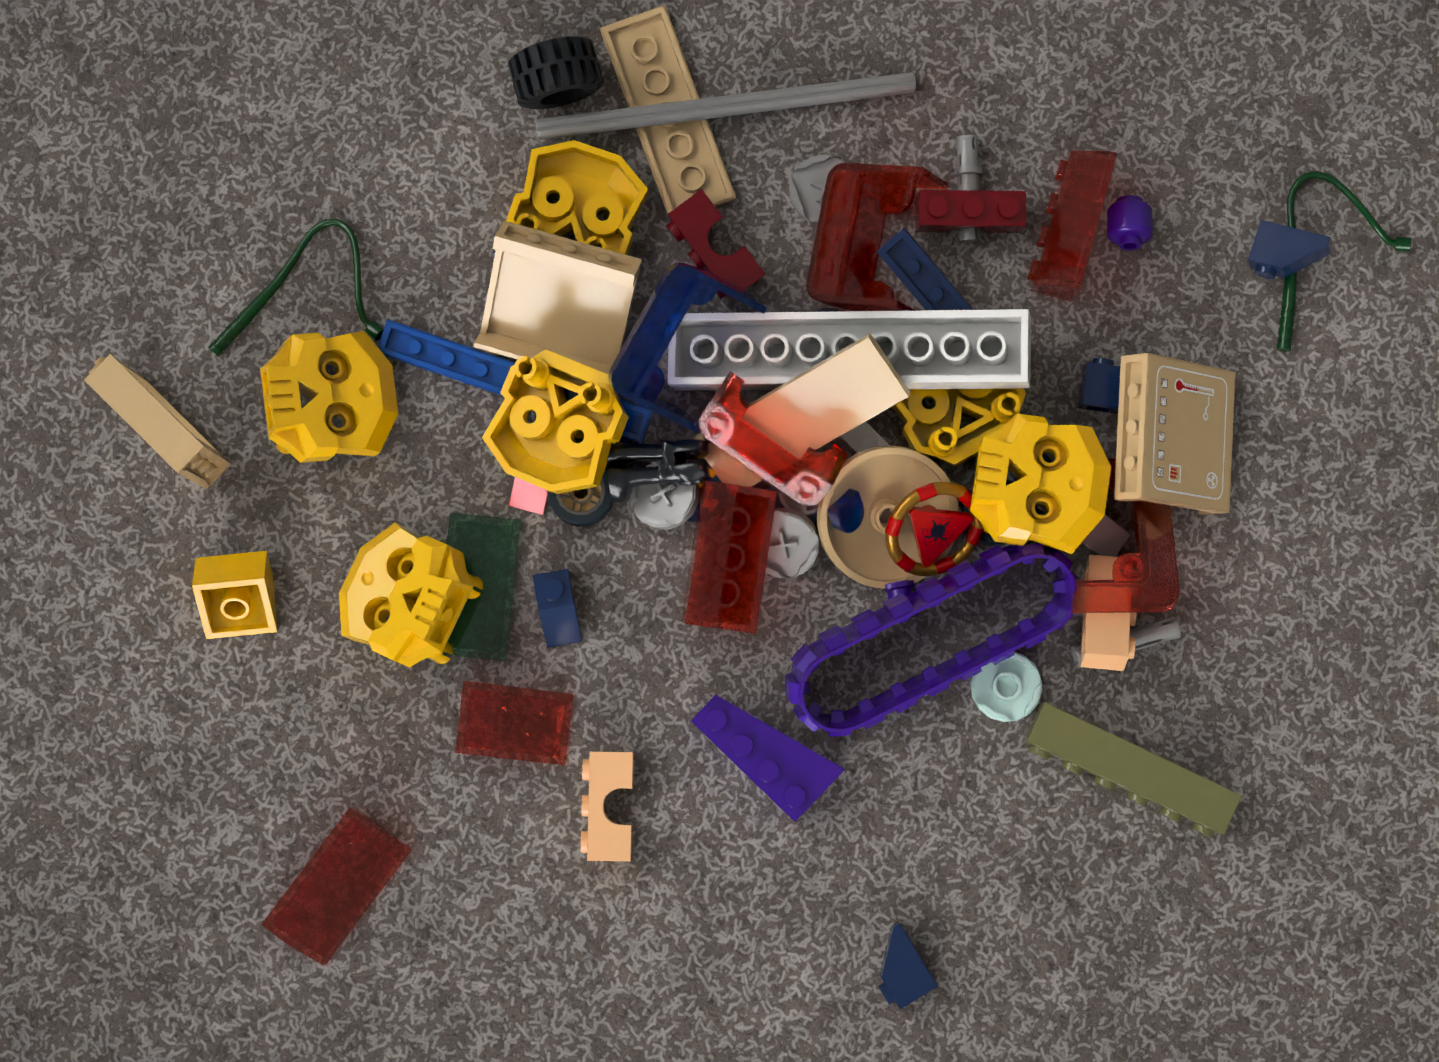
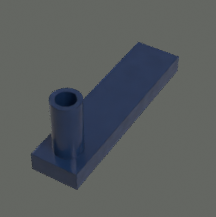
(921, 274)

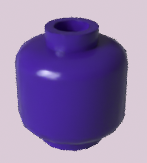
(1129, 222)

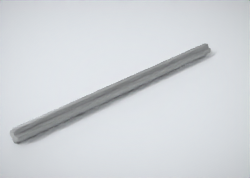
(725, 106)

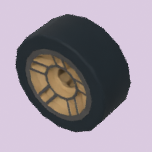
(586, 510)

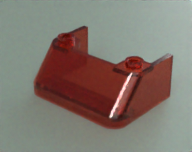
(852, 232)
(1141, 579)

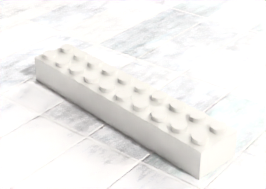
(923, 346)

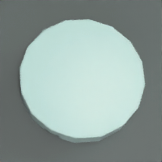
(996, 688)

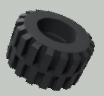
(555, 72)

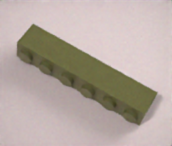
(1131, 768)

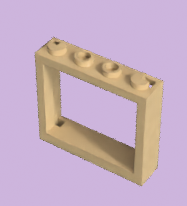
(157, 421)

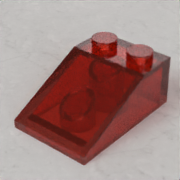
(514, 723)

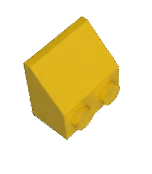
(235, 594)

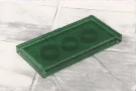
(491, 554)

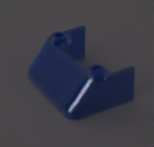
(635, 367)

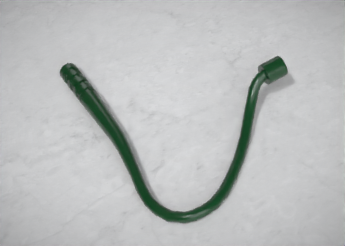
(1289, 292)
(249, 313)

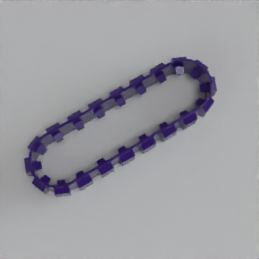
(937, 678)

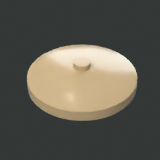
(883, 479)

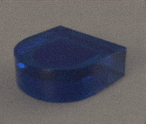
(847, 512)

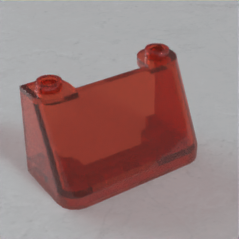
(799, 480)

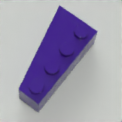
(773, 761)

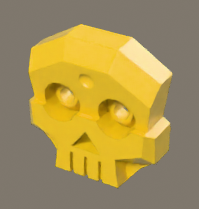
(586, 183)
(358, 394)
(938, 430)
(546, 449)
(1070, 487)
(419, 602)

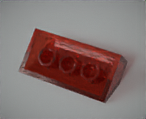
(1072, 224)
(729, 557)
(337, 886)

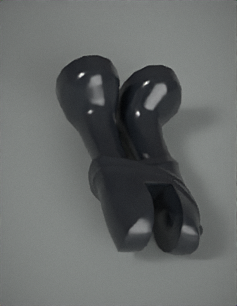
(670, 470)

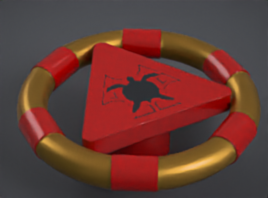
(933, 530)

